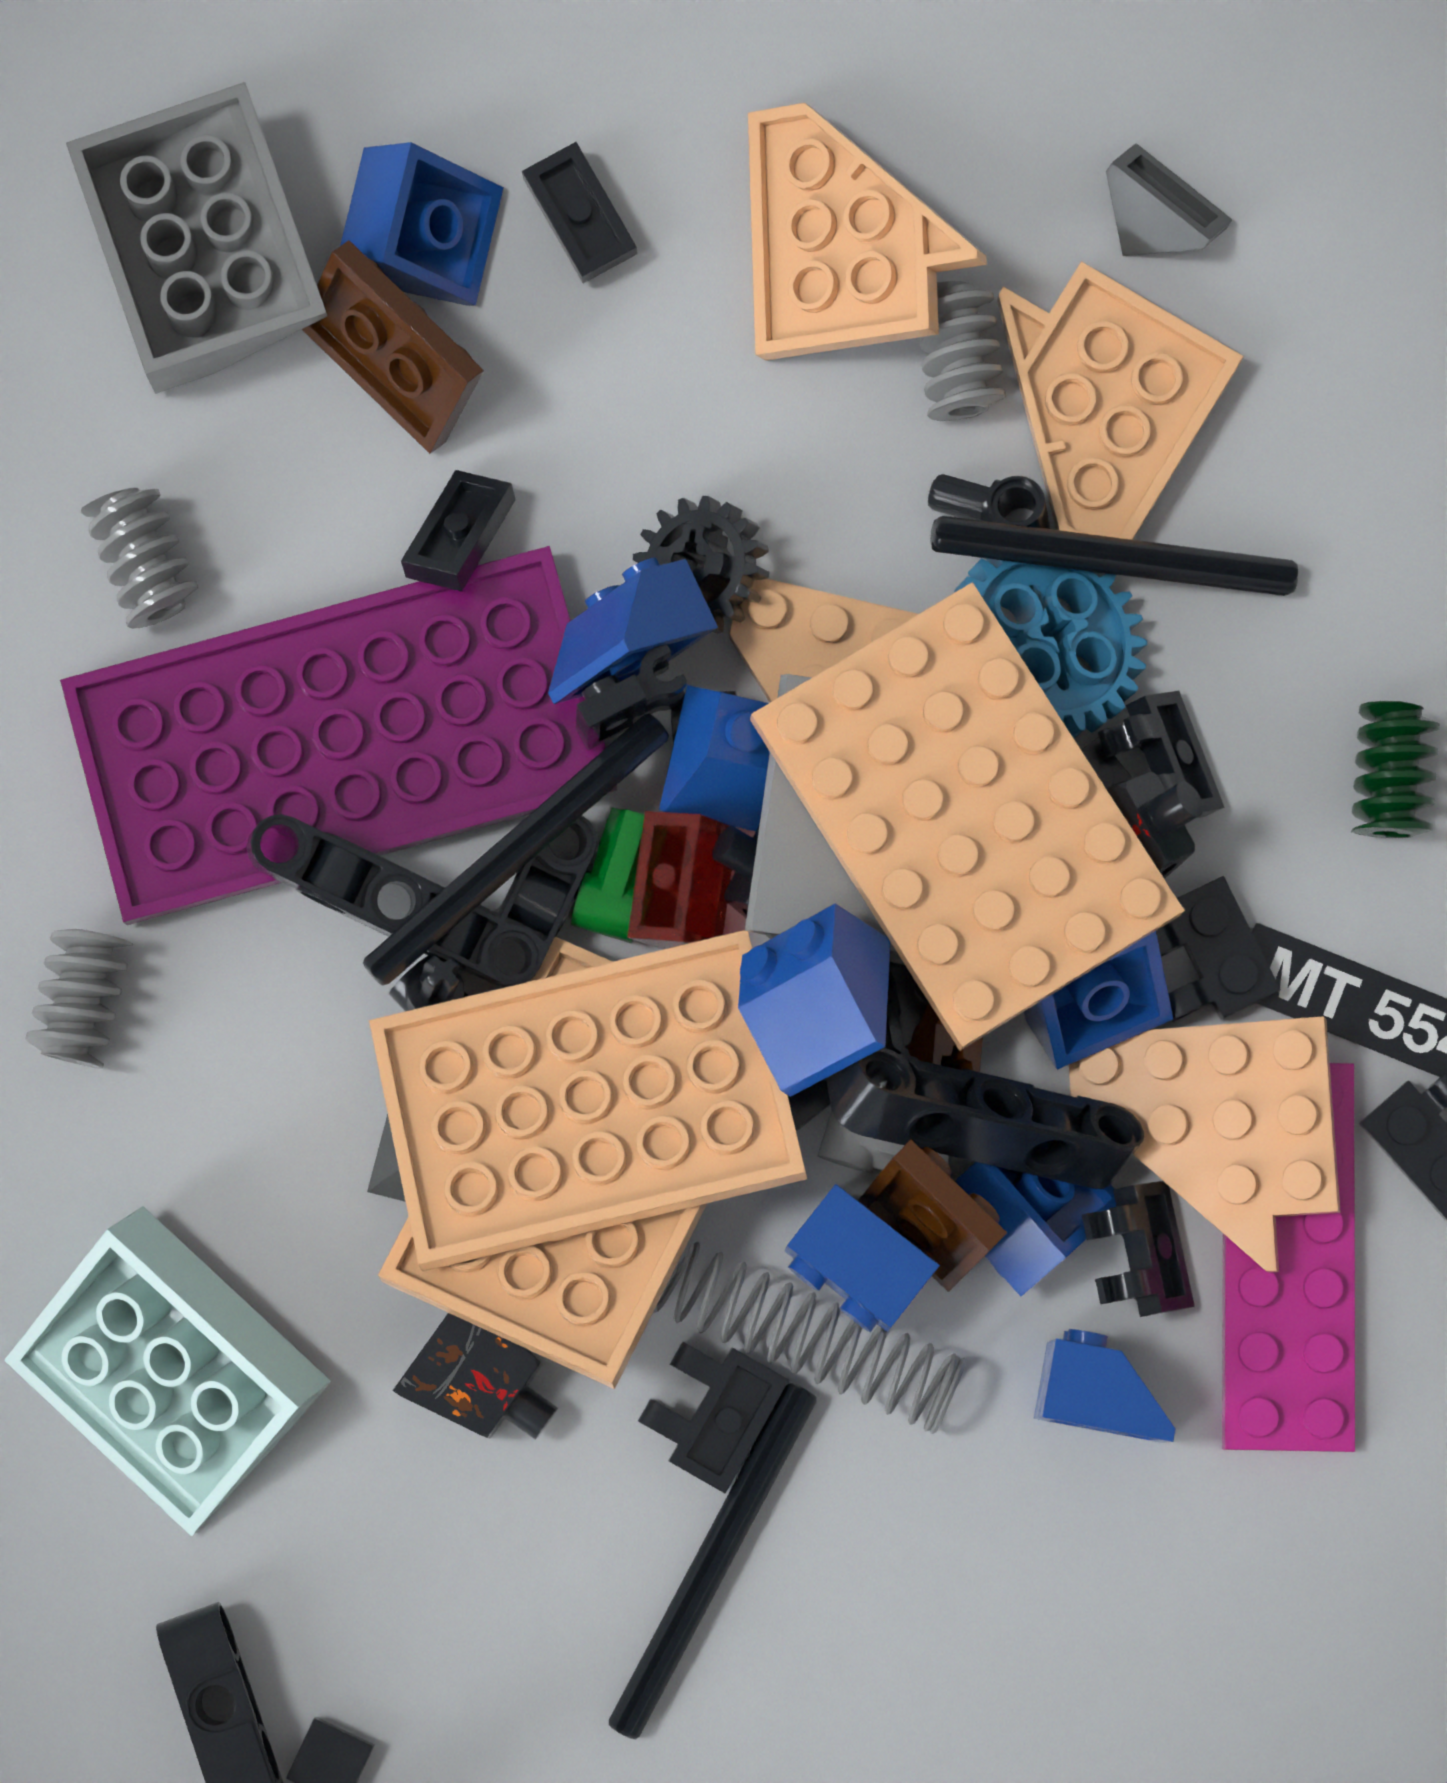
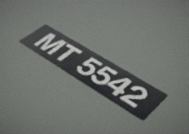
(1356, 1001)

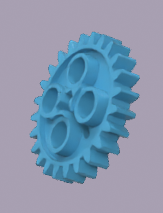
(1052, 637)

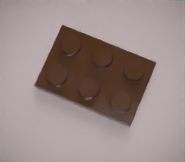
(392, 348)
(934, 1212)

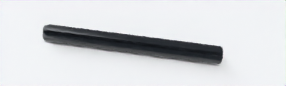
(1113, 555)
(515, 849)
(712, 1561)

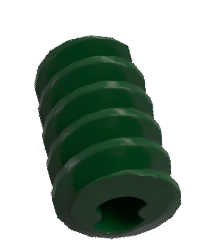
(1393, 770)

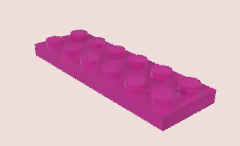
(1294, 1329)

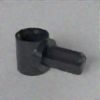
(990, 503)
(429, 984)

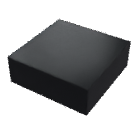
(329, 1755)

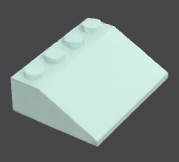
(166, 1369)

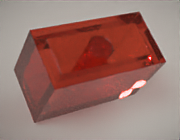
(678, 881)

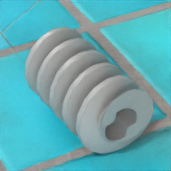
(958, 355)
(139, 555)
(77, 996)

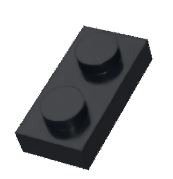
(579, 212)
(458, 530)

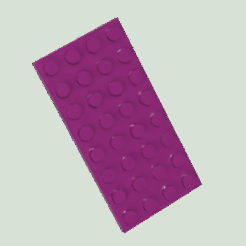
(354, 717)

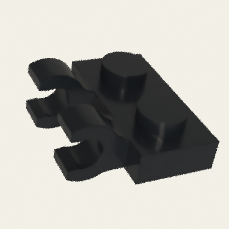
(616, 705)
(1168, 739)
(1221, 950)
(1415, 1137)
(1153, 1249)
(727, 1418)

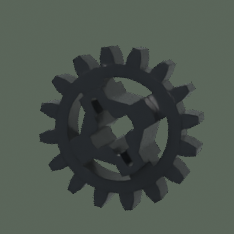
(698, 538)

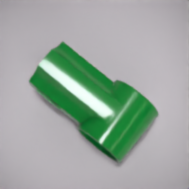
(608, 890)

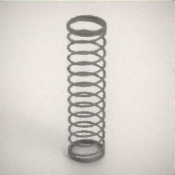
(945, 1390)

